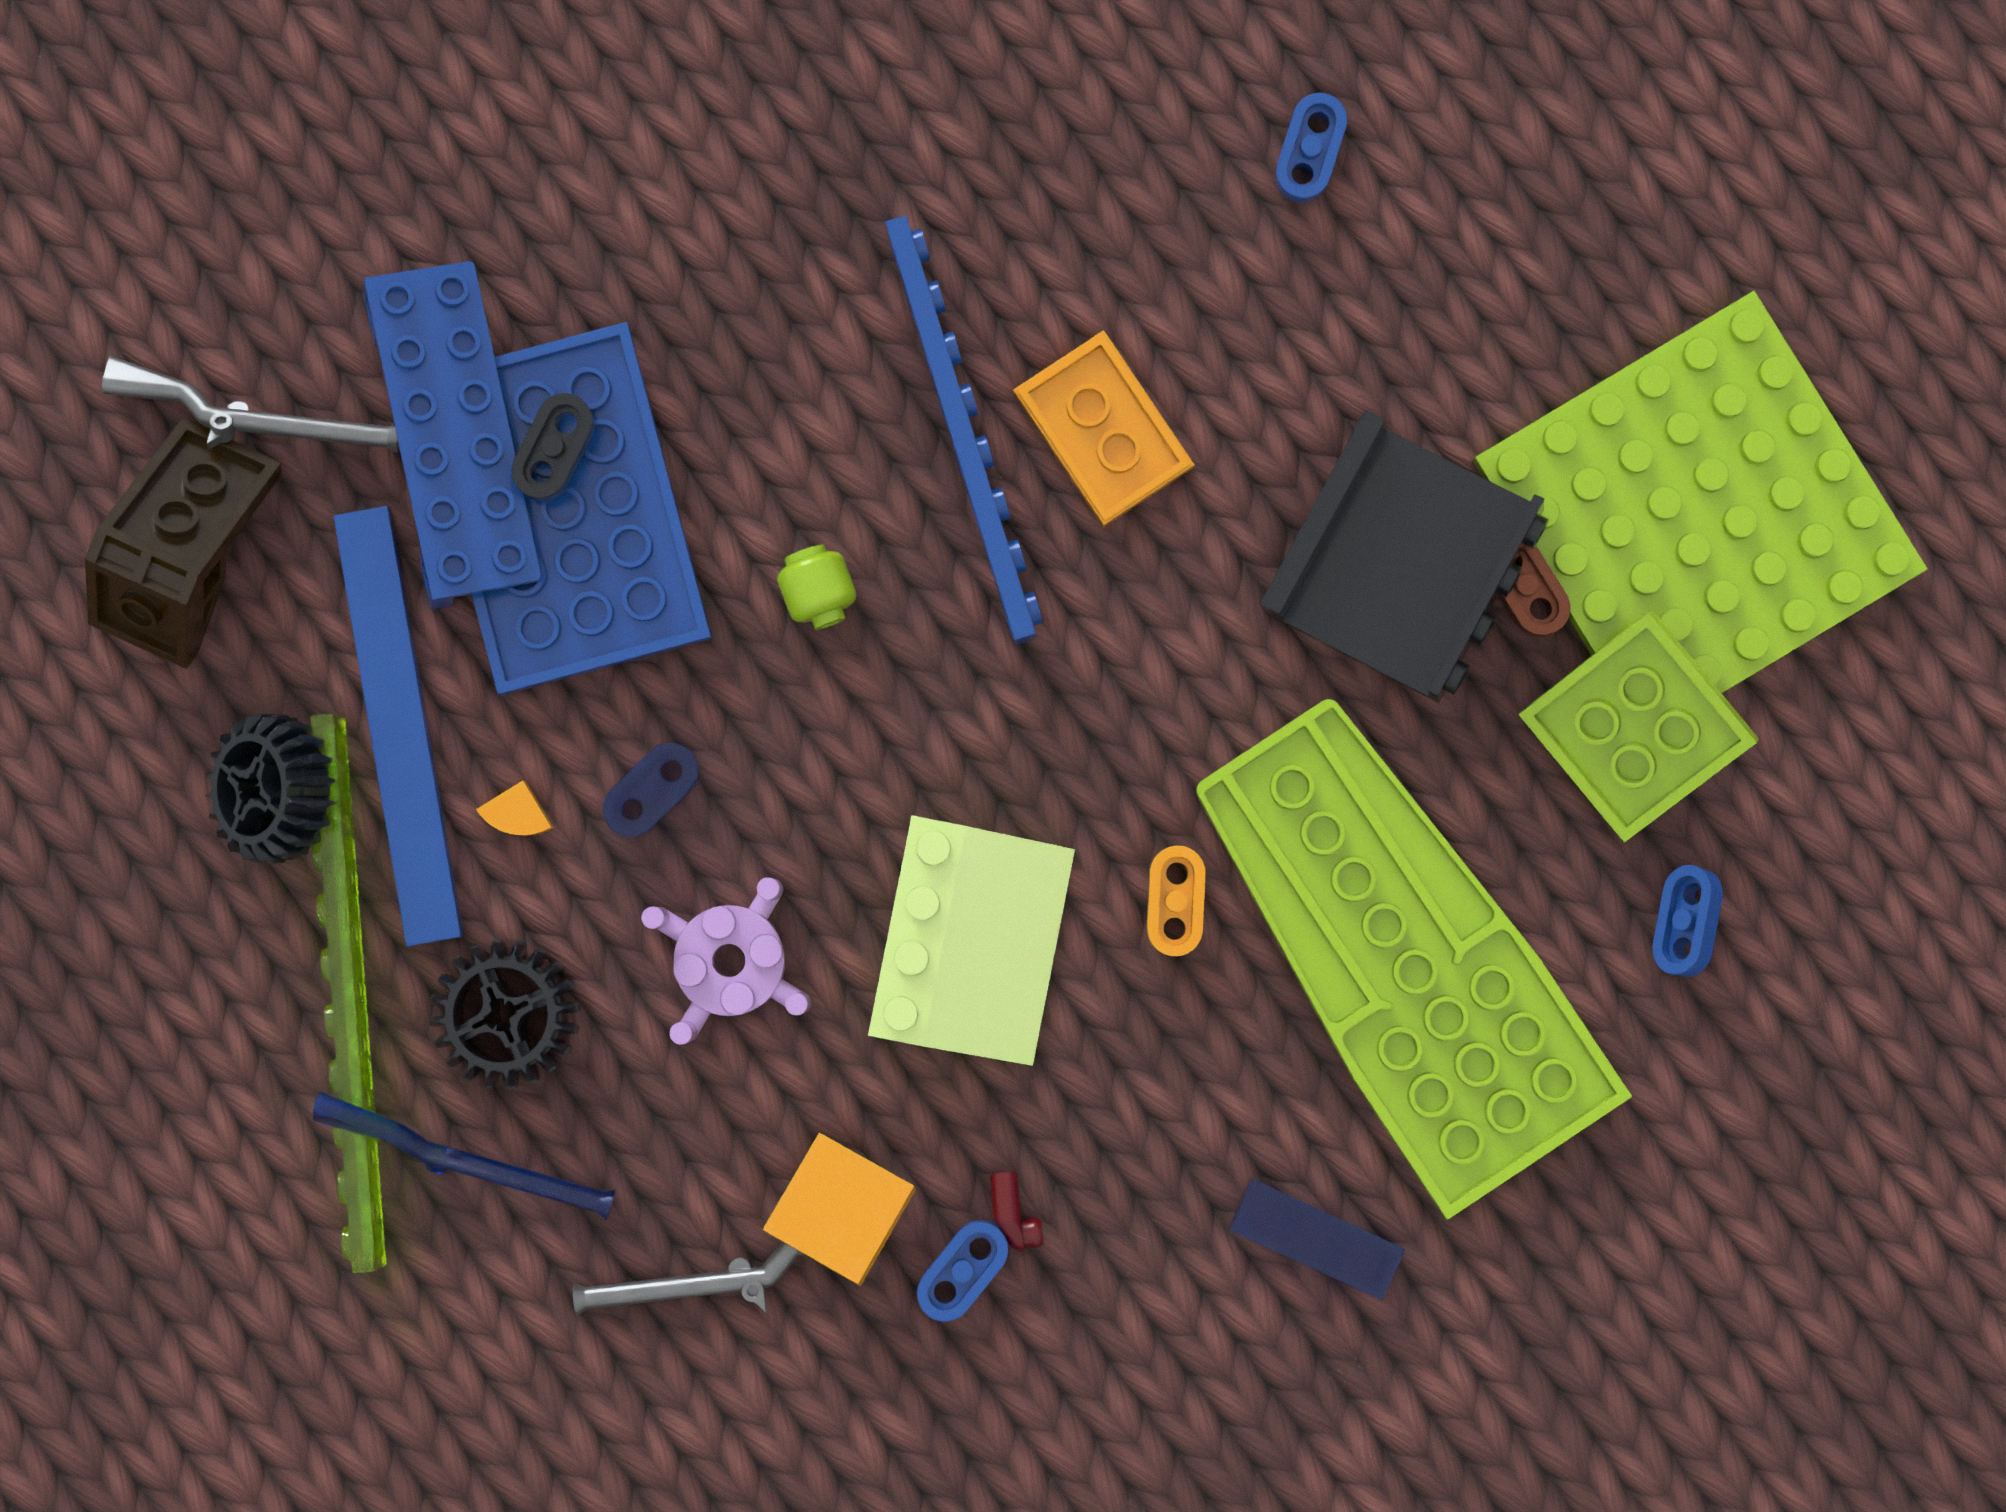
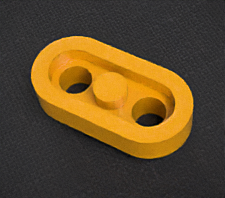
(1176, 901)

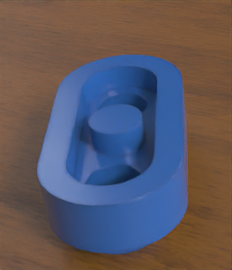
(1309, 149)
(1685, 921)
(963, 1270)

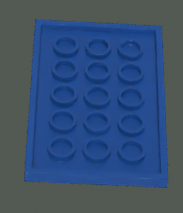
(606, 547)

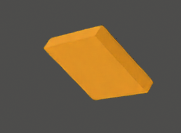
(839, 1209)

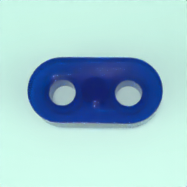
(650, 787)

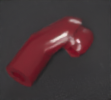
(1008, 1213)

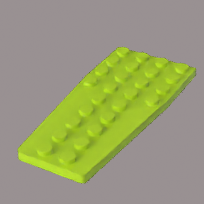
(1407, 960)

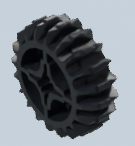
(270, 788)
(516, 1038)

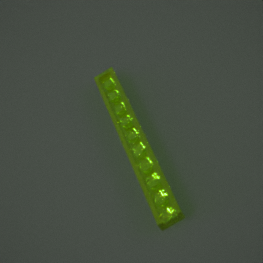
(347, 1015)

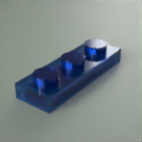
(1316, 1238)

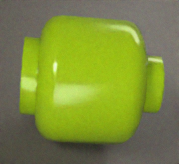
(816, 586)

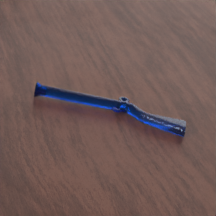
(441, 1158)

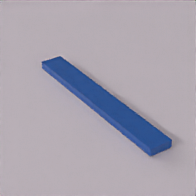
(398, 726)

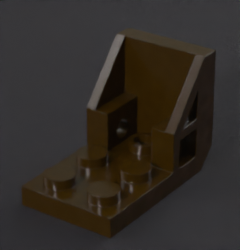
(166, 540)

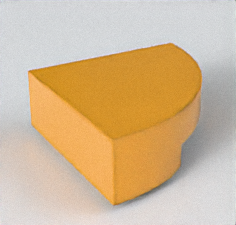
(516, 812)

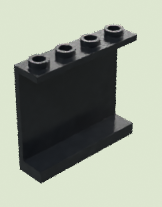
(1403, 560)

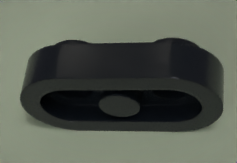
(549, 446)

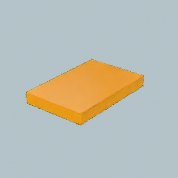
(1103, 428)

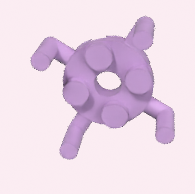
(696, 965)

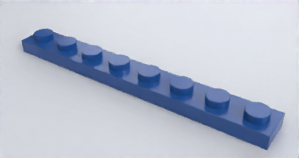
(957, 407)

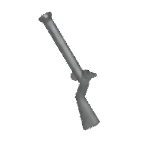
(133, 380)
(739, 1277)

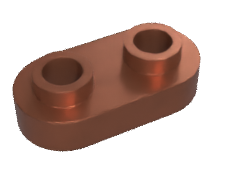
(1541, 584)

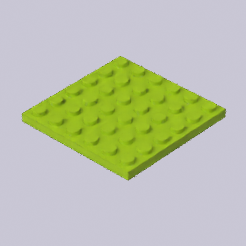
(1710, 497)

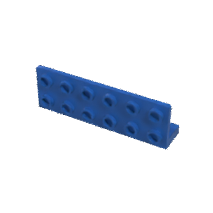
(451, 431)

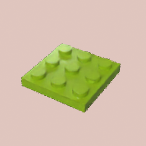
(1638, 726)

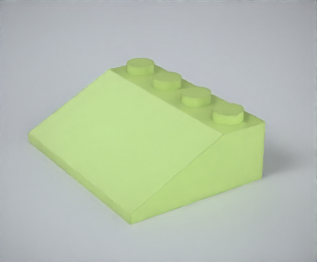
(971, 941)

